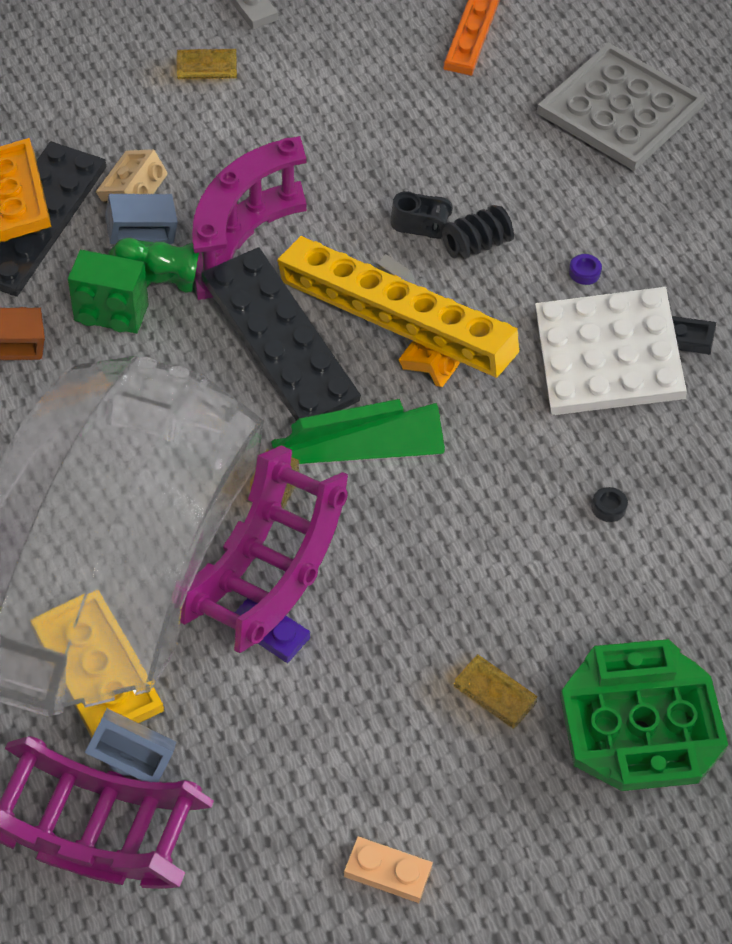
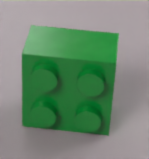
(108, 291)

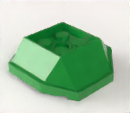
(651, 686)

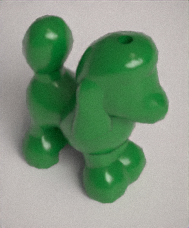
(161, 260)

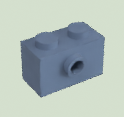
(150, 211)
(130, 747)

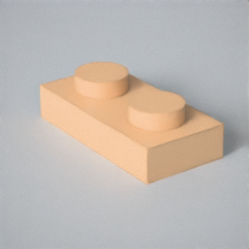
(388, 869)

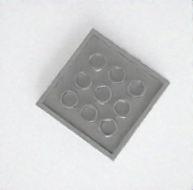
(621, 106)

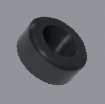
(609, 504)

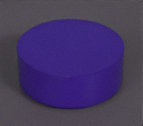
(585, 269)

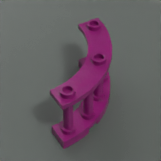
(224, 225)
(246, 543)
(82, 856)

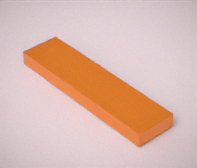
(470, 36)

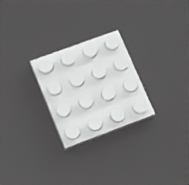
(610, 351)

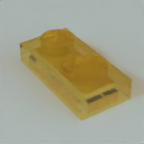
(206, 64)
(495, 691)

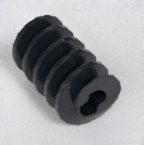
(477, 231)

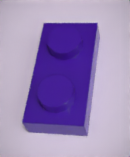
(284, 639)

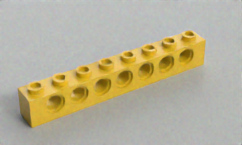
(400, 306)

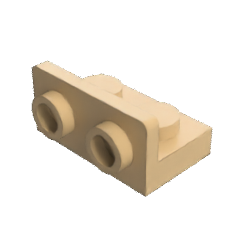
(134, 174)

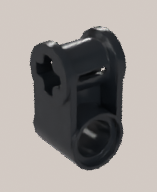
(417, 214)

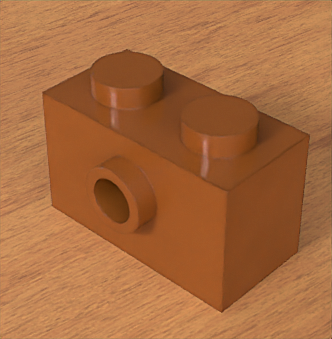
(21, 334)

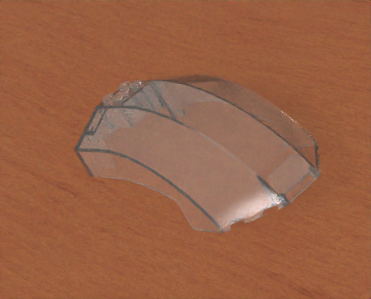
(107, 524)

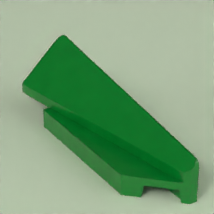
(366, 433)

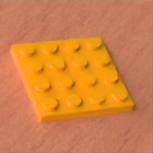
(21, 192)

